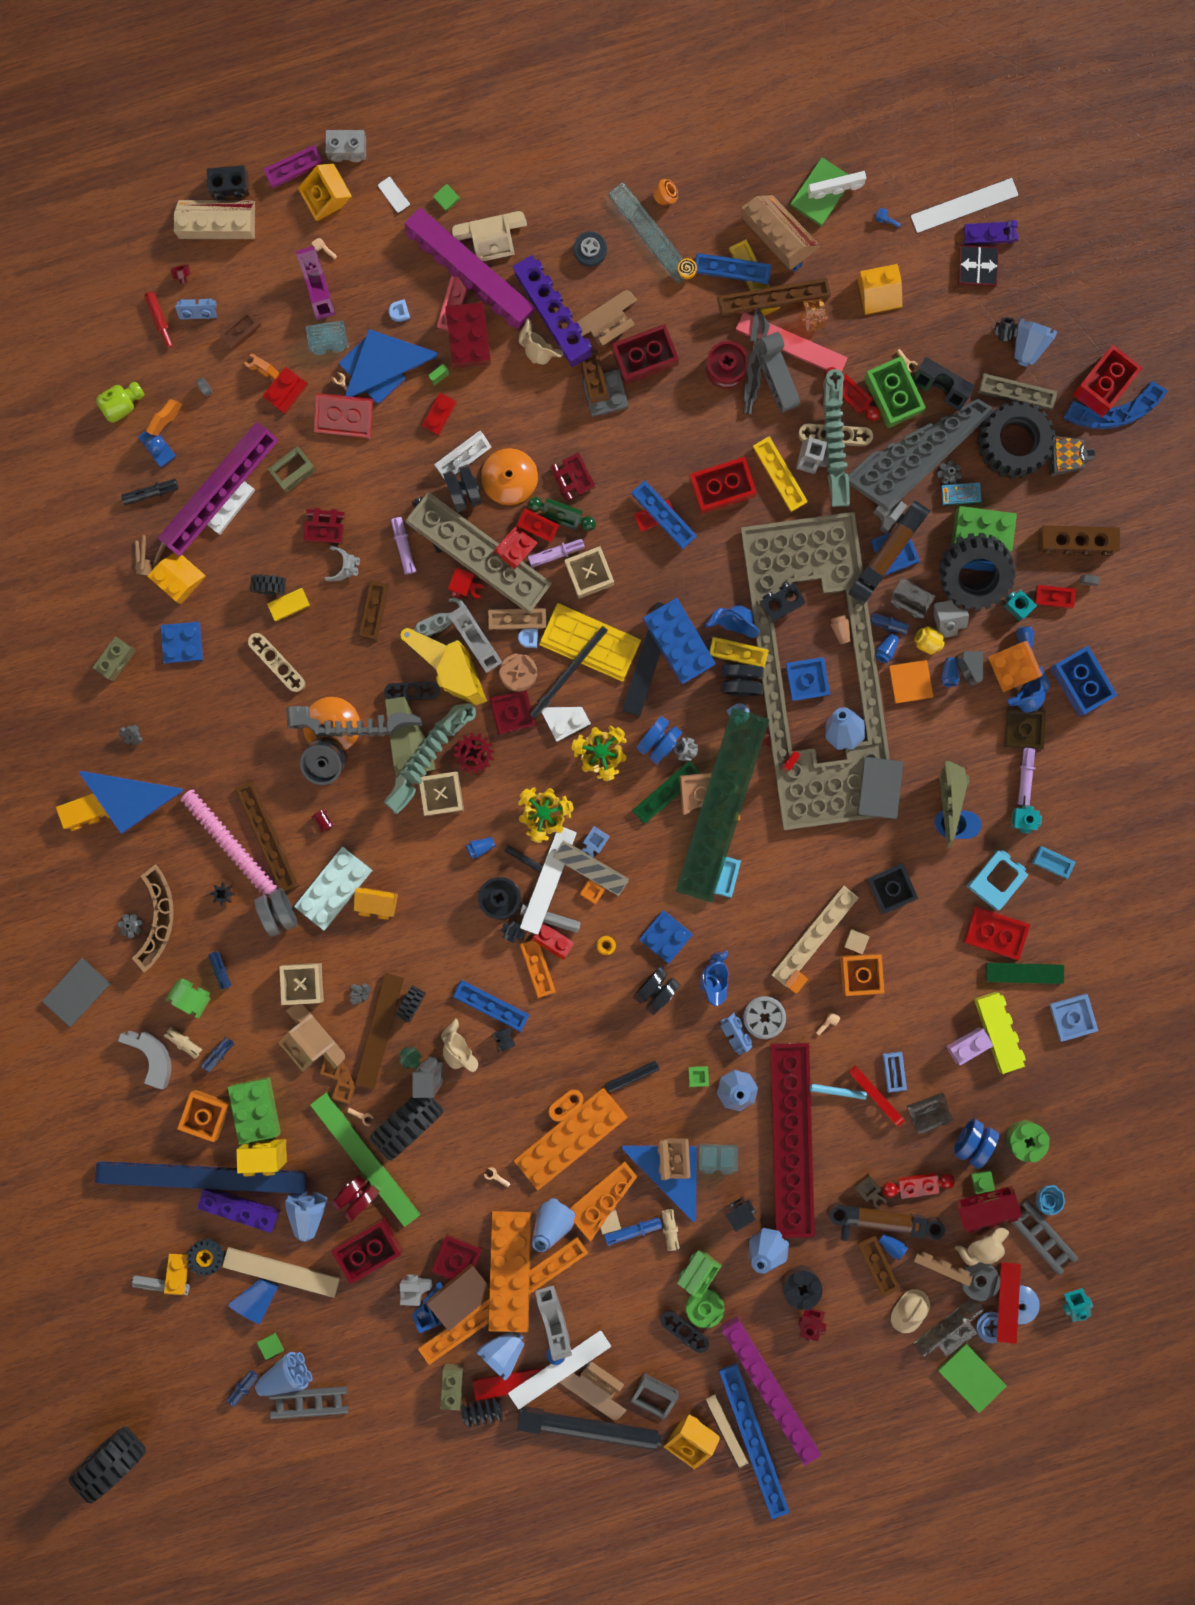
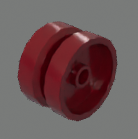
(716, 365)
(352, 1195)

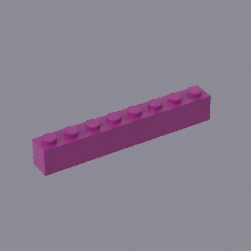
(469, 269)
(218, 488)
(770, 1390)

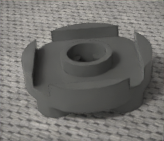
(986, 1289)

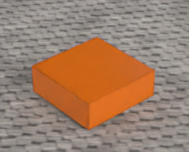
(592, 891)
(796, 981)

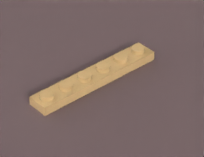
(815, 934)

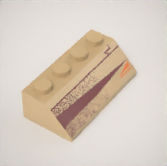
(215, 219)

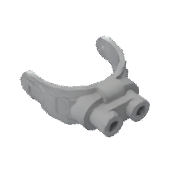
(349, 566)

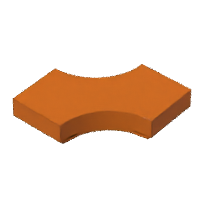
(163, 417)

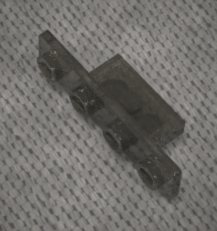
(951, 1331)

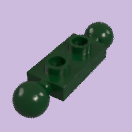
(561, 513)

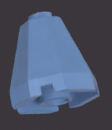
(1031, 341)
(845, 729)
(733, 1083)
(305, 1213)
(767, 1250)
(502, 1352)

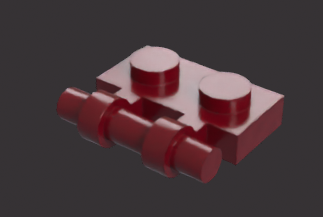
(578, 474)
(324, 532)

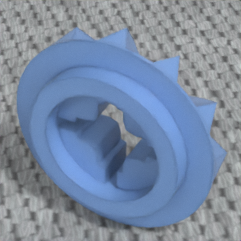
(984, 1321)

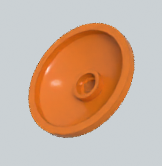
(512, 489)
(333, 710)

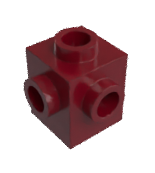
(812, 1325)

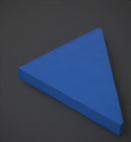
(383, 360)
(127, 799)
(679, 1190)

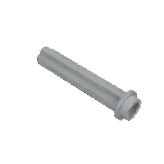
(557, 920)

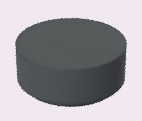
(204, 386)
(1089, 580)

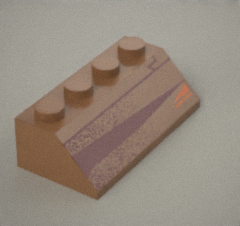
(779, 230)

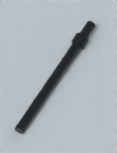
(544, 701)

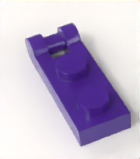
(990, 233)

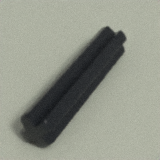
(632, 1076)

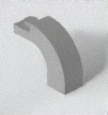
(475, 638)
(157, 1055)
(554, 1323)

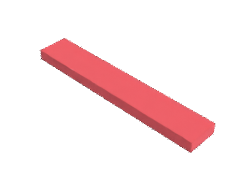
(798, 346)

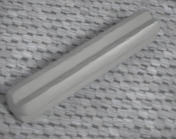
(152, 1284)

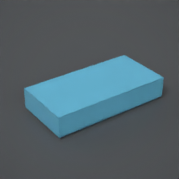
(728, 877)

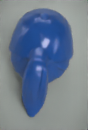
(735, 619)
(1032, 695)
(715, 979)

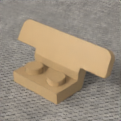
(491, 235)

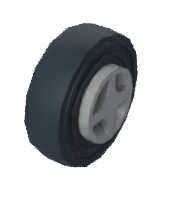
(590, 241)

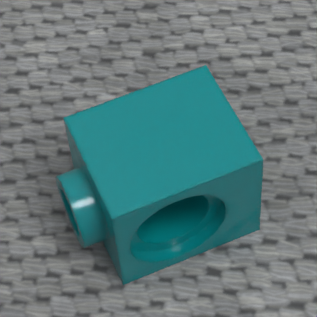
(1028, 604)

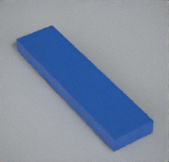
(733, 268)
(663, 514)
(491, 1005)

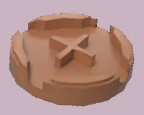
(518, 672)

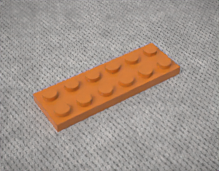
(570, 1138)
(510, 1271)

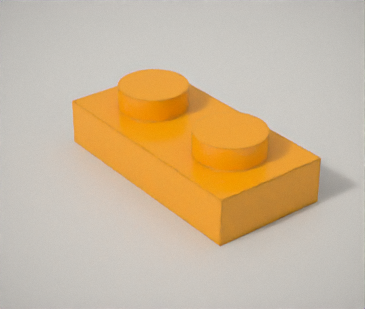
(176, 1274)

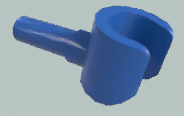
(881, 216)

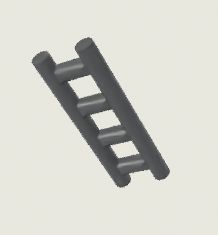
(1054, 1238)
(319, 1410)

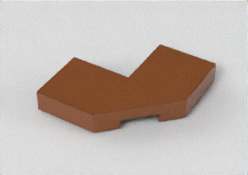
(345, 1084)

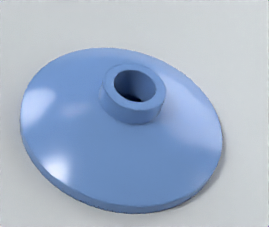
(1031, 1302)

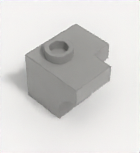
(812, 455)
(889, 517)
(949, 618)
(412, 1289)

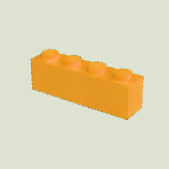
(80, 812)

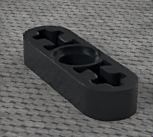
(426, 685)
(669, 1327)

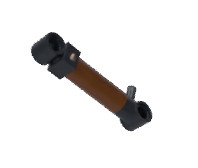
(889, 552)
(912, 1224)

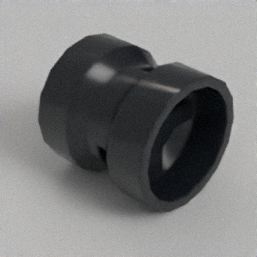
(503, 1039)

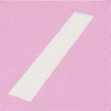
(964, 205)
(546, 885)
(555, 1373)

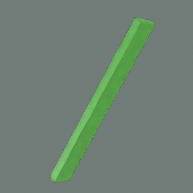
(365, 1159)

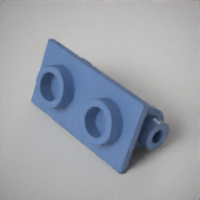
(190, 310)
(741, 1041)

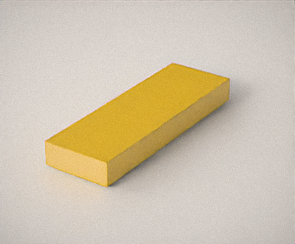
(738, 652)

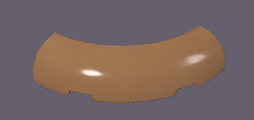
(162, 919)

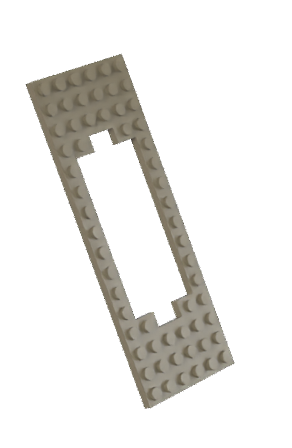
(802, 552)

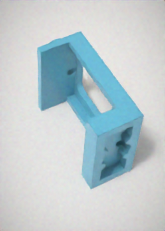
(987, 891)

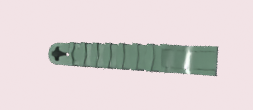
(833, 426)
(448, 726)

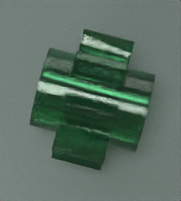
(410, 1057)

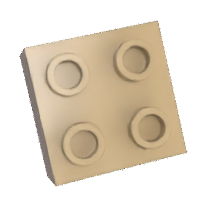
(589, 572)
(441, 794)
(301, 984)

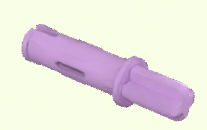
(403, 545)
(556, 552)
(1026, 776)

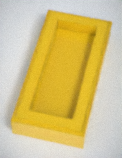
(288, 604)

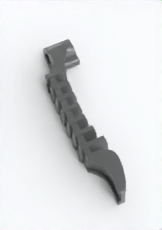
(299, 718)

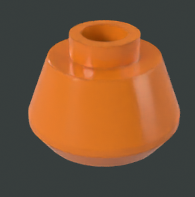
(665, 192)

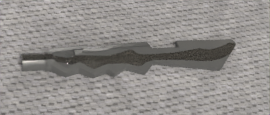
(759, 330)

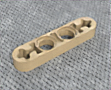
(858, 441)
(277, 662)
(727, 1431)

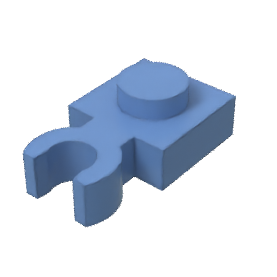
(595, 841)

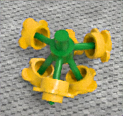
(597, 740)
(531, 816)

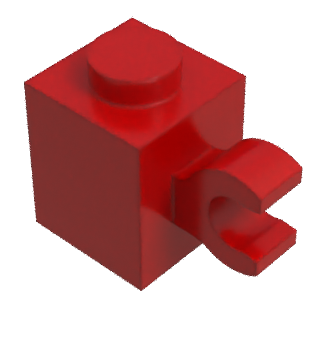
(463, 583)

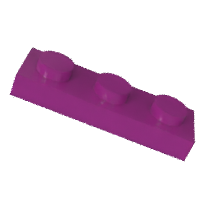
(293, 166)

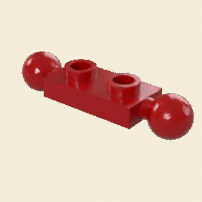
(857, 397)
(918, 1185)

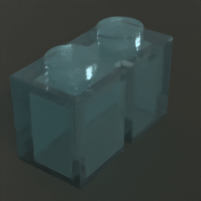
(717, 1157)

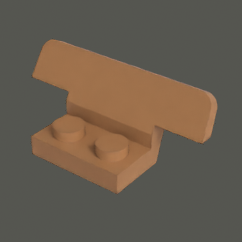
(609, 319)
(309, 1040)
(597, 1389)

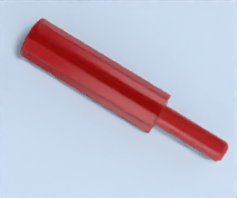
(157, 316)

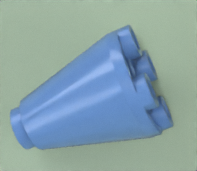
(551, 1224)
(285, 1376)

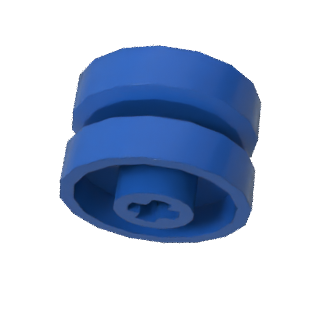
(659, 740)
(976, 1143)

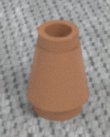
(841, 628)

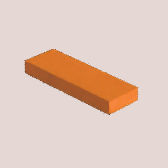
(537, 968)

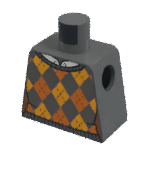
(1069, 455)

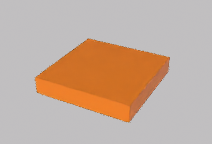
(910, 681)

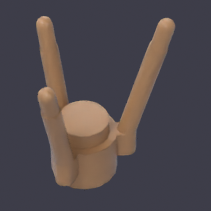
(144, 566)

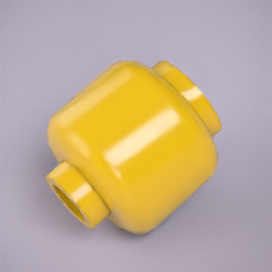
(929, 640)

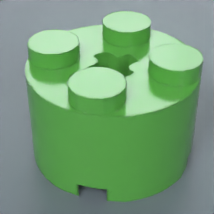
(188, 998)
(1029, 1130)

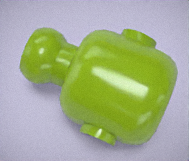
(117, 402)

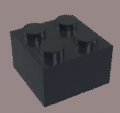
(891, 888)

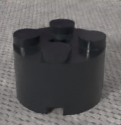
(807, 1297)

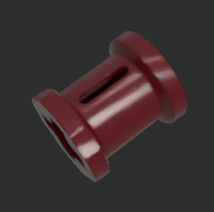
(323, 820)

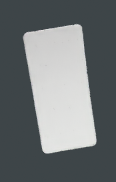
(393, 194)

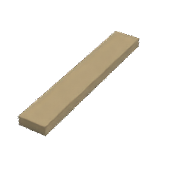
(281, 1272)

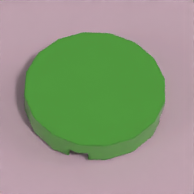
(705, 1310)

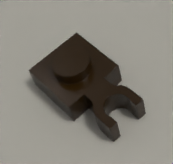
(869, 1190)

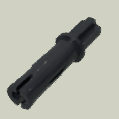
(150, 492)

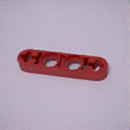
(879, 1099)

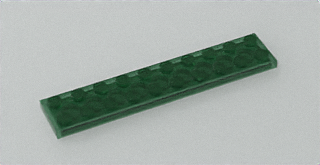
(722, 804)

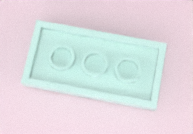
(333, 888)

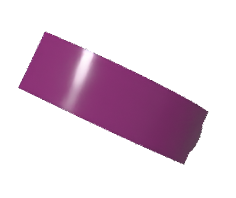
(316, 282)

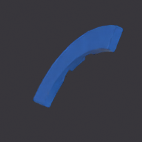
(1120, 415)

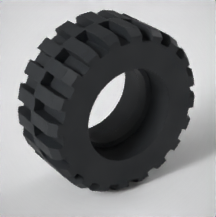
(1033, 422)
(981, 594)
(405, 1126)
(107, 1465)

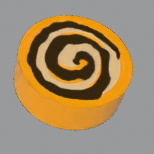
(687, 268)

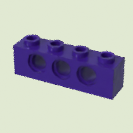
(239, 1209)

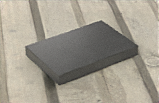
(880, 787)
(76, 992)

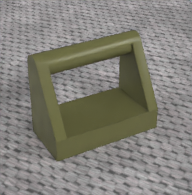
(297, 476)

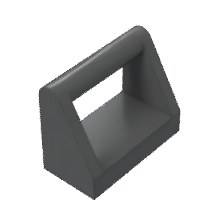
(971, 666)
(659, 1388)

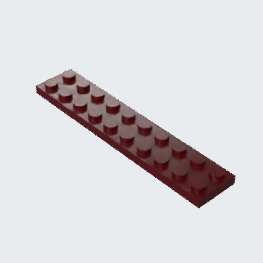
(792, 1139)

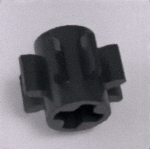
(1006, 329)
(217, 893)
(512, 931)

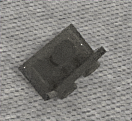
(912, 598)
(930, 1113)

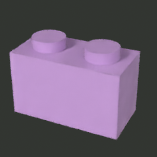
(969, 1046)

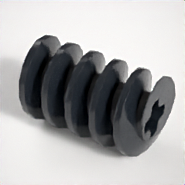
(482, 1412)

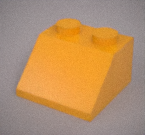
(324, 191)
(880, 289)
(177, 577)
(375, 902)
(692, 1442)

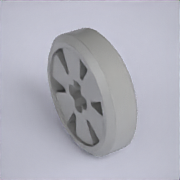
(764, 1029)

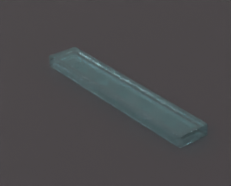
(647, 229)

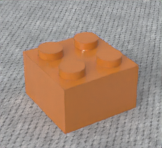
(1015, 666)
(862, 974)
(204, 1115)

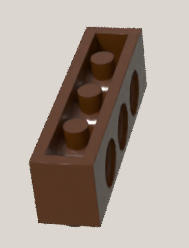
(1108, 535)

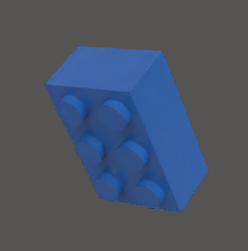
(1083, 681)

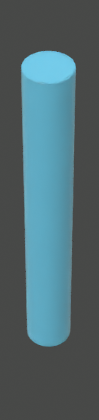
(838, 1091)

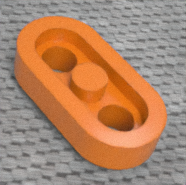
(566, 1105)

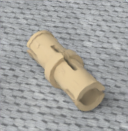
(183, 1042)
(670, 1229)

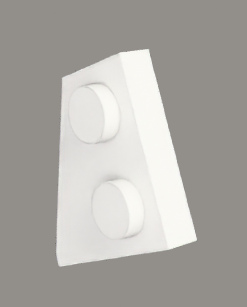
(565, 720)

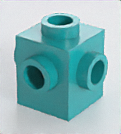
(1019, 817)
(1077, 1305)

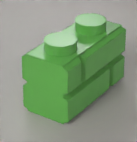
(699, 1274)

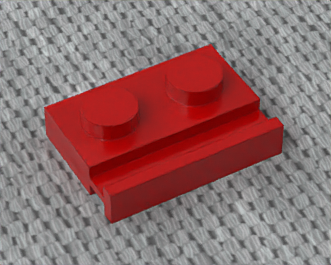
(285, 390)
(515, 547)

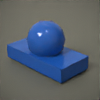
(158, 448)

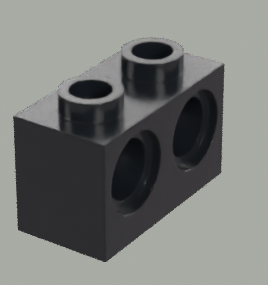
(228, 176)
(784, 606)
(740, 1213)

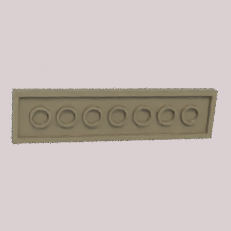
(475, 552)

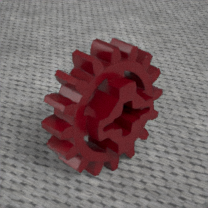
(464, 758)

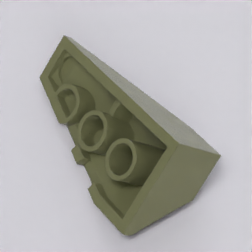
(405, 739)
(953, 789)

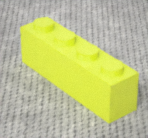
(998, 1029)

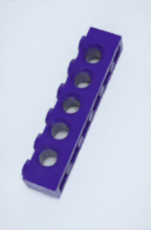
(524, 272)

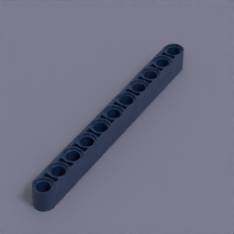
(197, 1177)

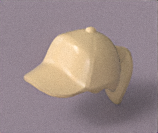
(535, 347)
(456, 1050)
(985, 1250)

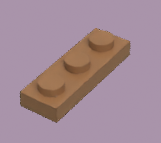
(516, 619)
(944, 1268)

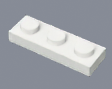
(836, 185)
(464, 454)
(231, 508)

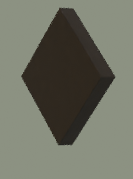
(1025, 729)

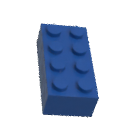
(678, 641)

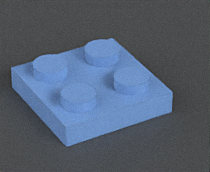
(1073, 1017)

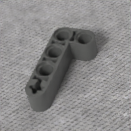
(776, 371)

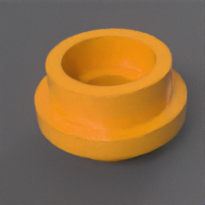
(610, 950)

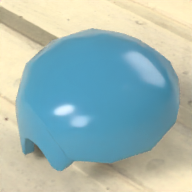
(1050, 1200)

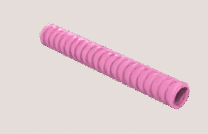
(228, 843)

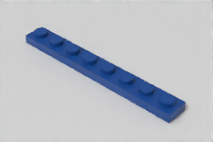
(754, 1441)

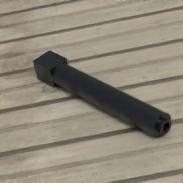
(536, 1421)

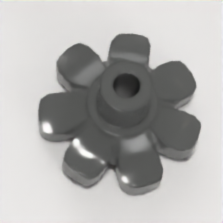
(949, 473)
(131, 735)
(130, 925)
(359, 993)

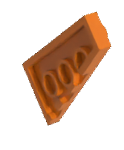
(601, 1200)

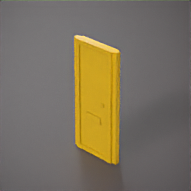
(571, 631)

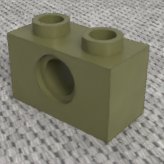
(114, 659)
(452, 1387)

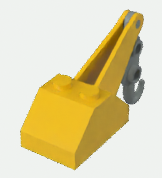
(452, 661)

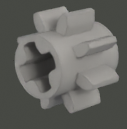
(686, 749)

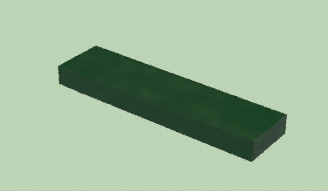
(663, 794)
(1025, 973)

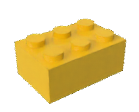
(261, 1156)

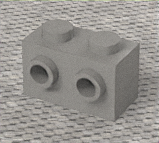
(346, 145)

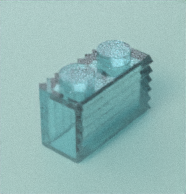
(327, 337)

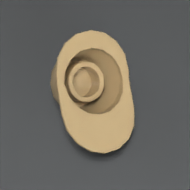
(910, 1311)

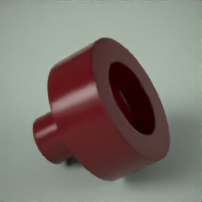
(181, 272)

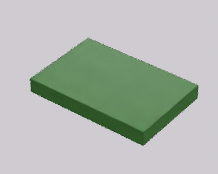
(818, 209)
(972, 1377)

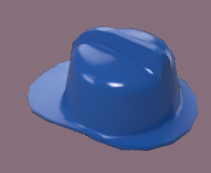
(968, 825)

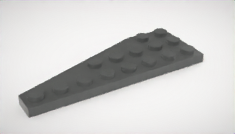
(901, 466)

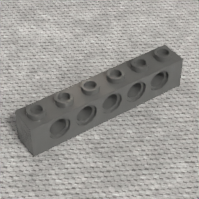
(428, 1078)

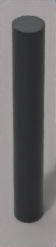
(523, 858)

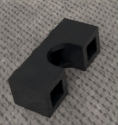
(934, 375)

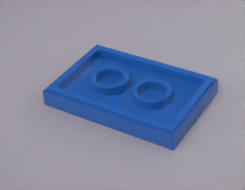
(380, 391)

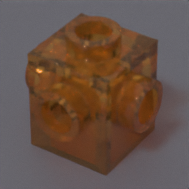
(813, 315)

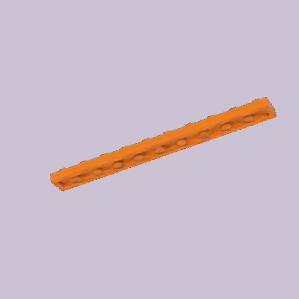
(539, 1275)

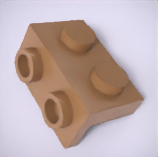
(674, 1158)

